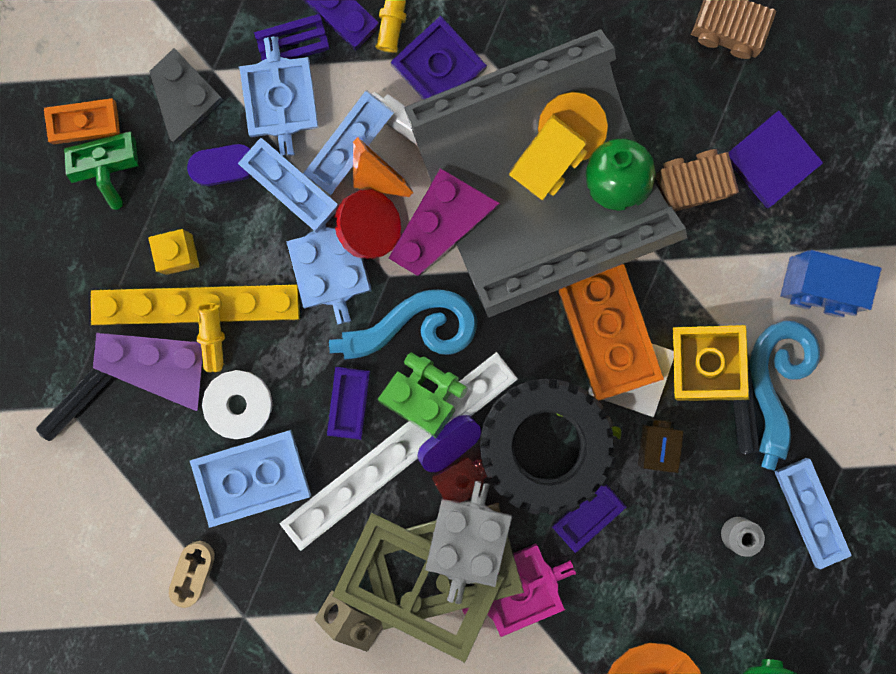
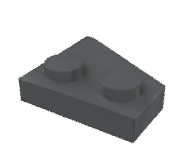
(182, 95)

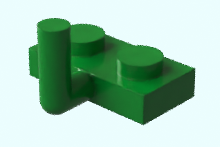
(99, 160)

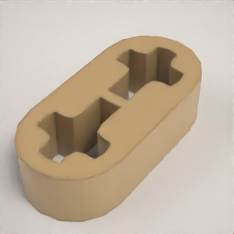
(199, 576)

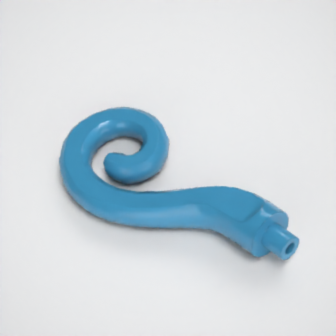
(368, 341)
(777, 430)

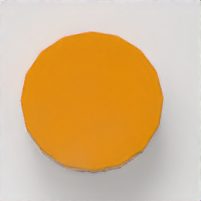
(581, 114)

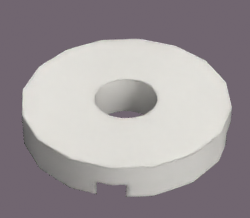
(217, 409)

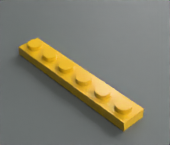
(180, 304)

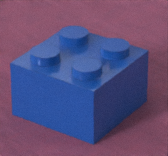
(830, 283)

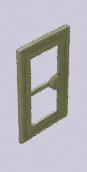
(438, 604)
(402, 618)

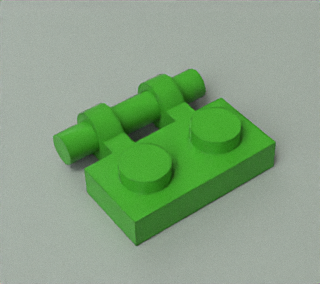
(418, 404)

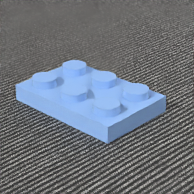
(250, 478)

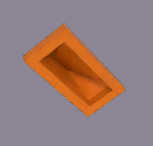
(376, 174)

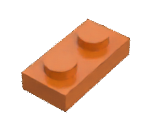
(81, 121)

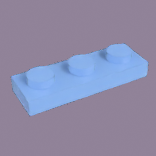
(336, 156)
(289, 185)
(812, 513)

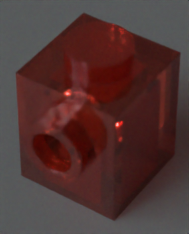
(459, 478)

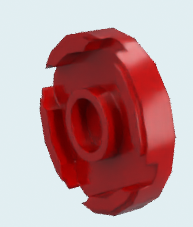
(368, 224)

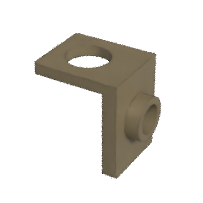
(350, 626)

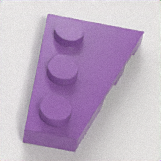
(153, 364)

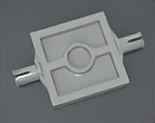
(468, 542)

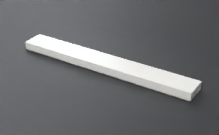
(389, 458)

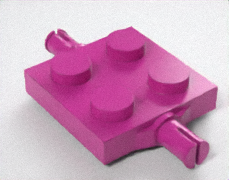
(539, 595)

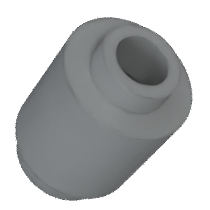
(732, 536)

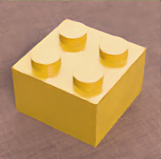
(710, 363)

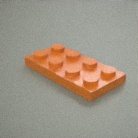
(610, 333)

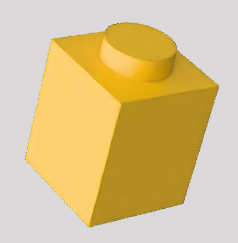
(173, 252)

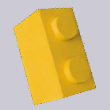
(548, 158)

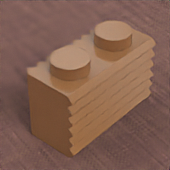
(734, 25)
(697, 181)

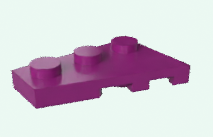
(440, 221)

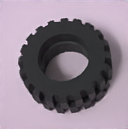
(556, 493)

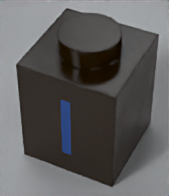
(660, 447)

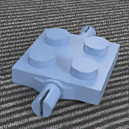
(279, 97)
(327, 272)

